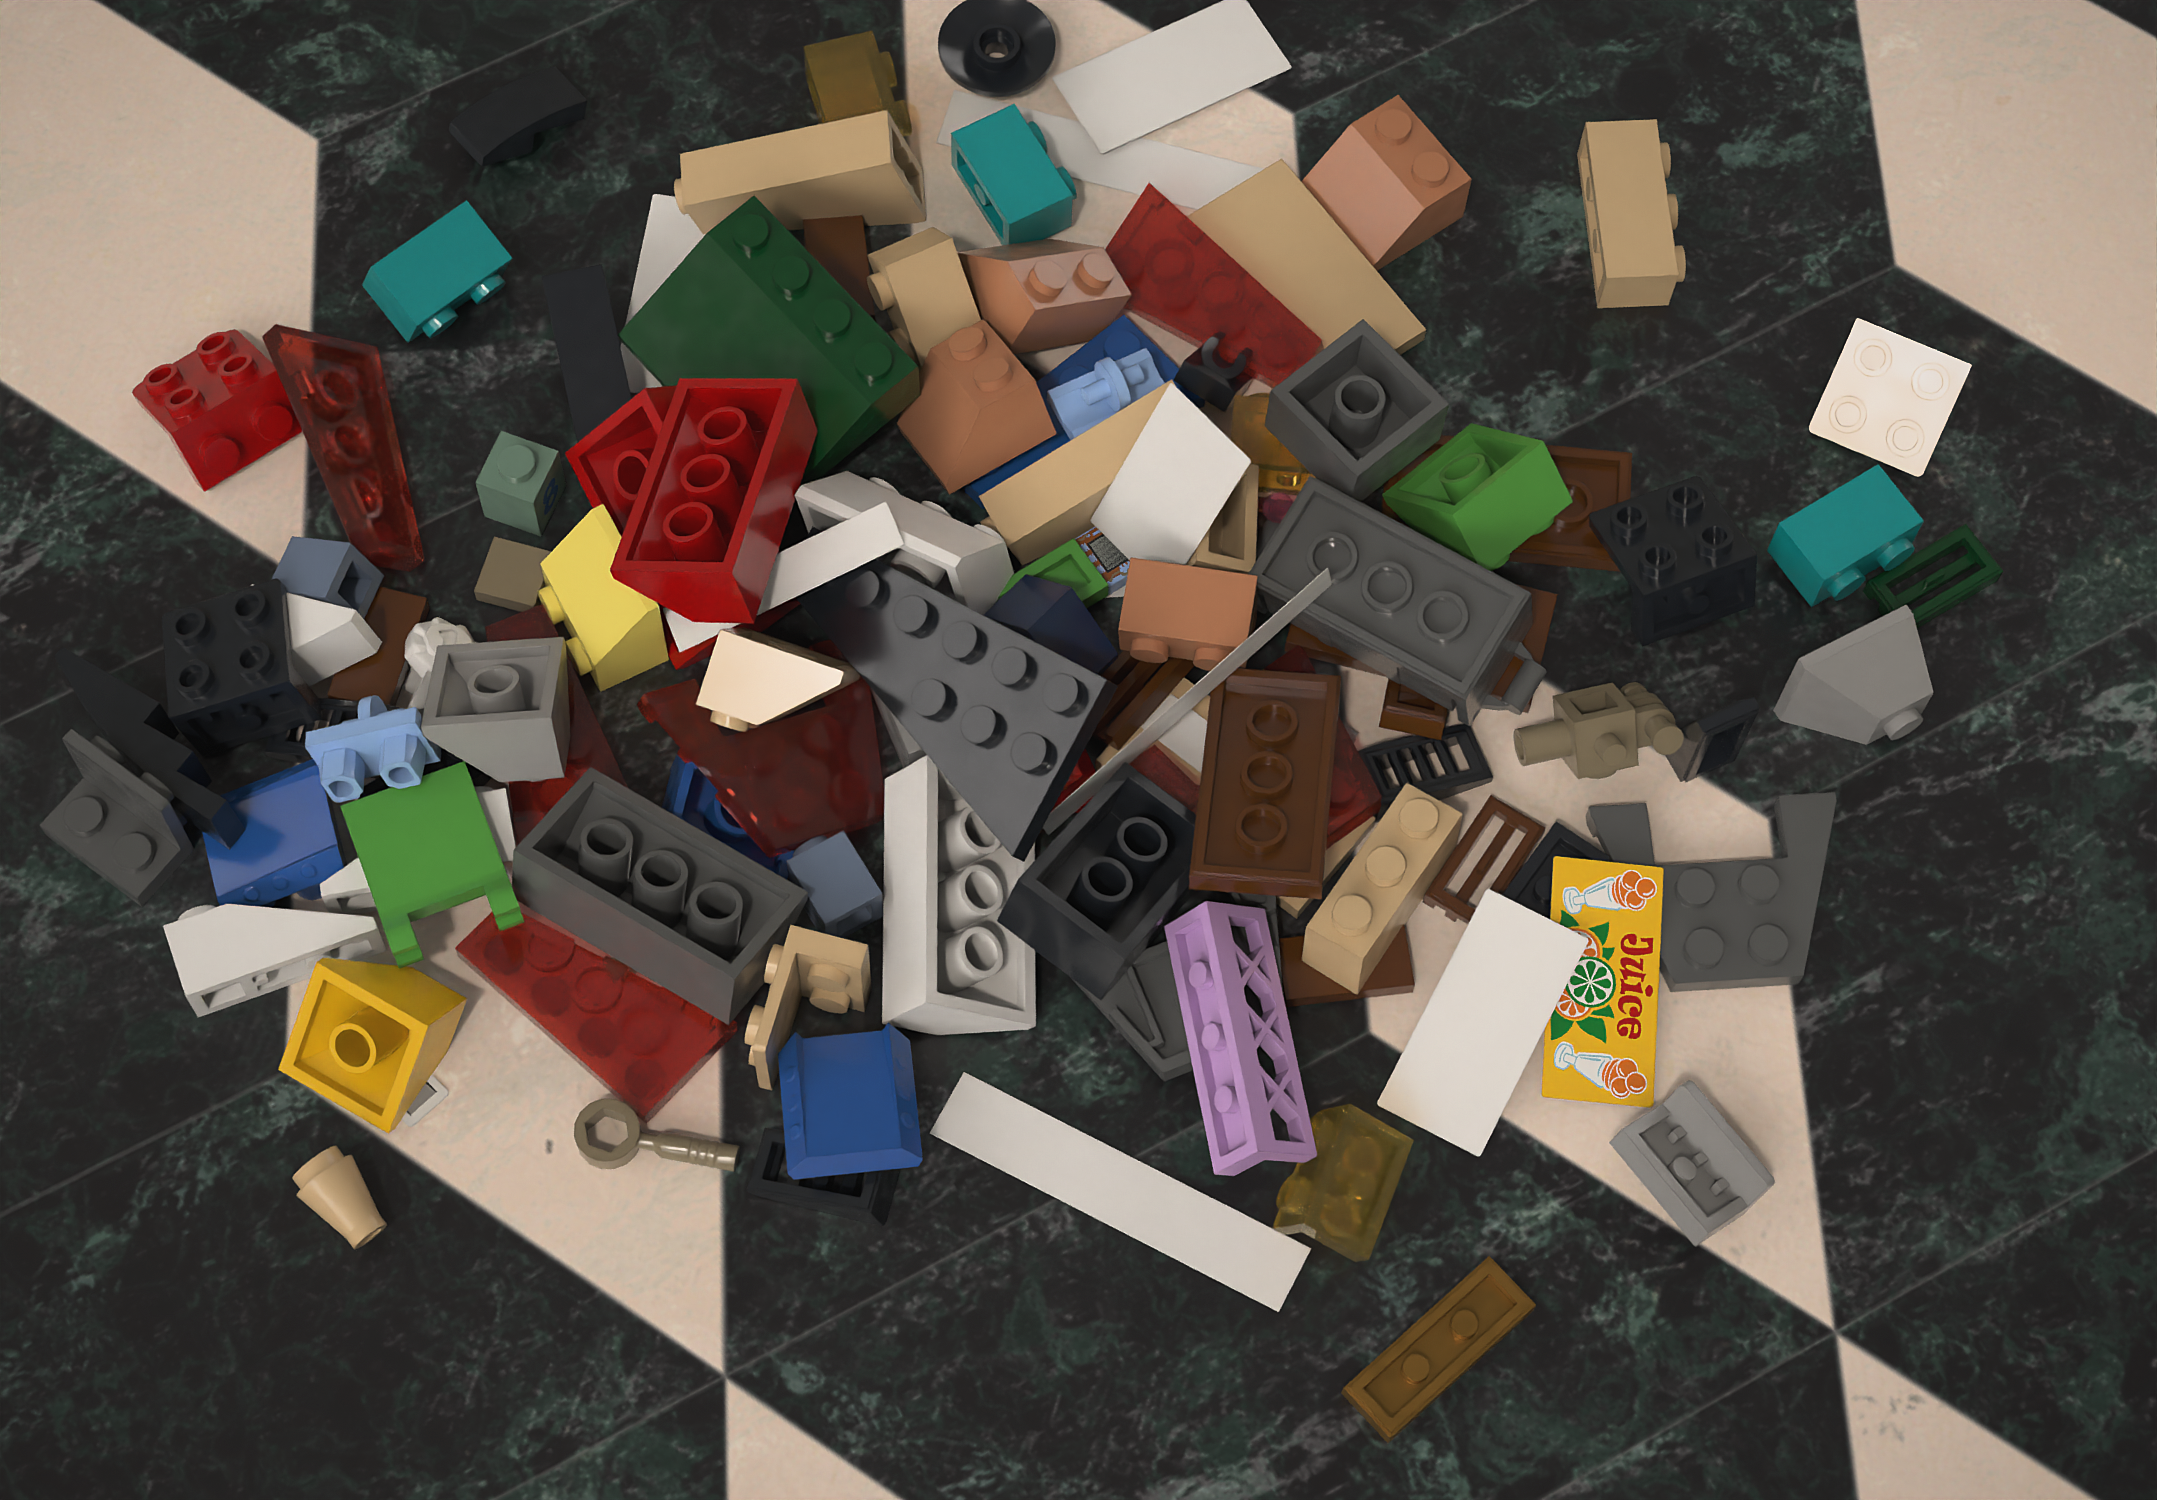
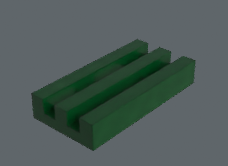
(1990, 572)

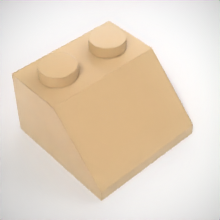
(766, 678)

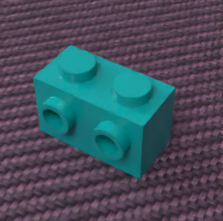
(1012, 177)
(438, 273)
(1845, 537)

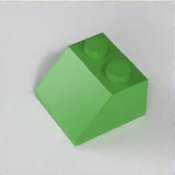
(1482, 494)

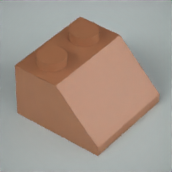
(1389, 183)
(1044, 292)
(973, 408)
(1186, 612)

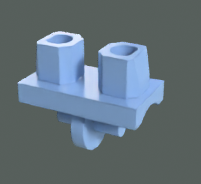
(1104, 391)
(371, 746)

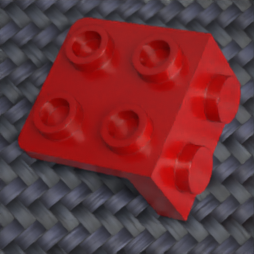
(219, 406)

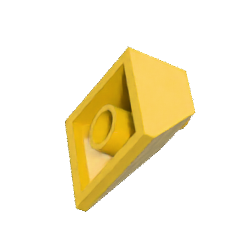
(371, 1036)

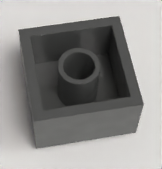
(1356, 413)

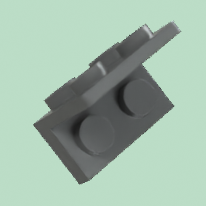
(119, 821)

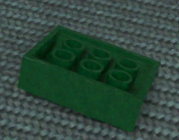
(767, 309)

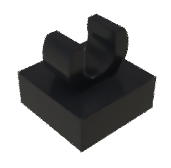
(1214, 377)

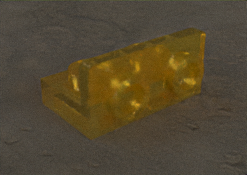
(1348, 1185)

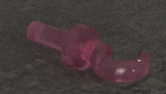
(1274, 506)

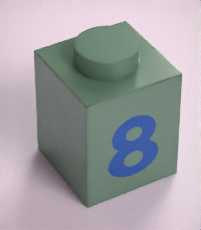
(521, 483)

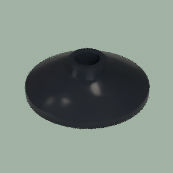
(1002, 27)

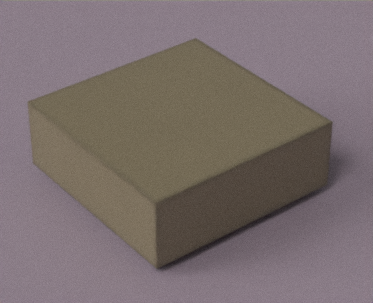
(511, 575)

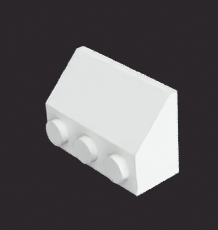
(938, 550)

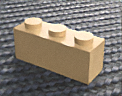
(1629, 213)
(1381, 888)

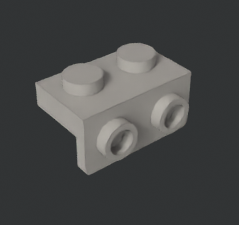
(1693, 1163)

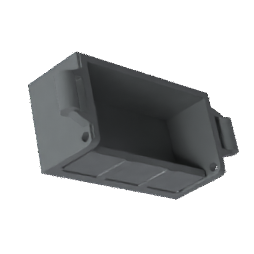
(1399, 602)

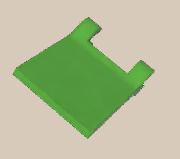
(428, 853)

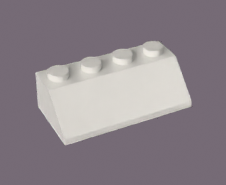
(942, 895)

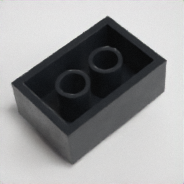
(1106, 882)

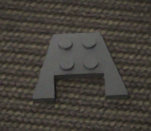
(1732, 918)
(1147, 1003)

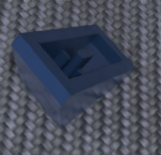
(1055, 619)

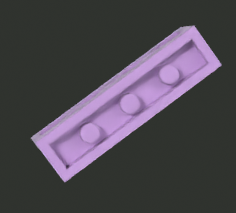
(1226, 1034)

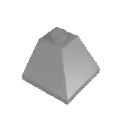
(1862, 683)
(502, 707)

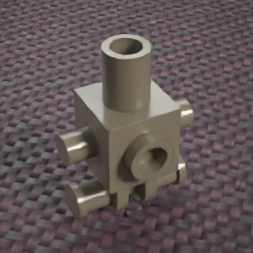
(1600, 730)

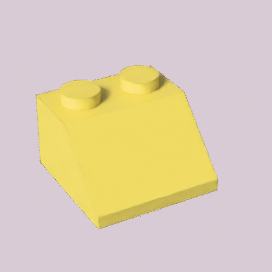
(610, 624)

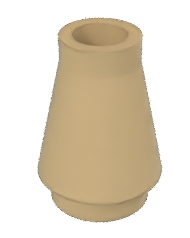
(340, 1196)

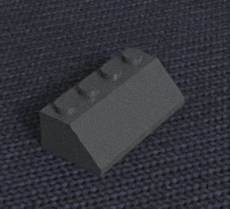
(656, 893)

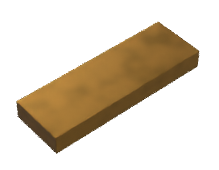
(1438, 1349)

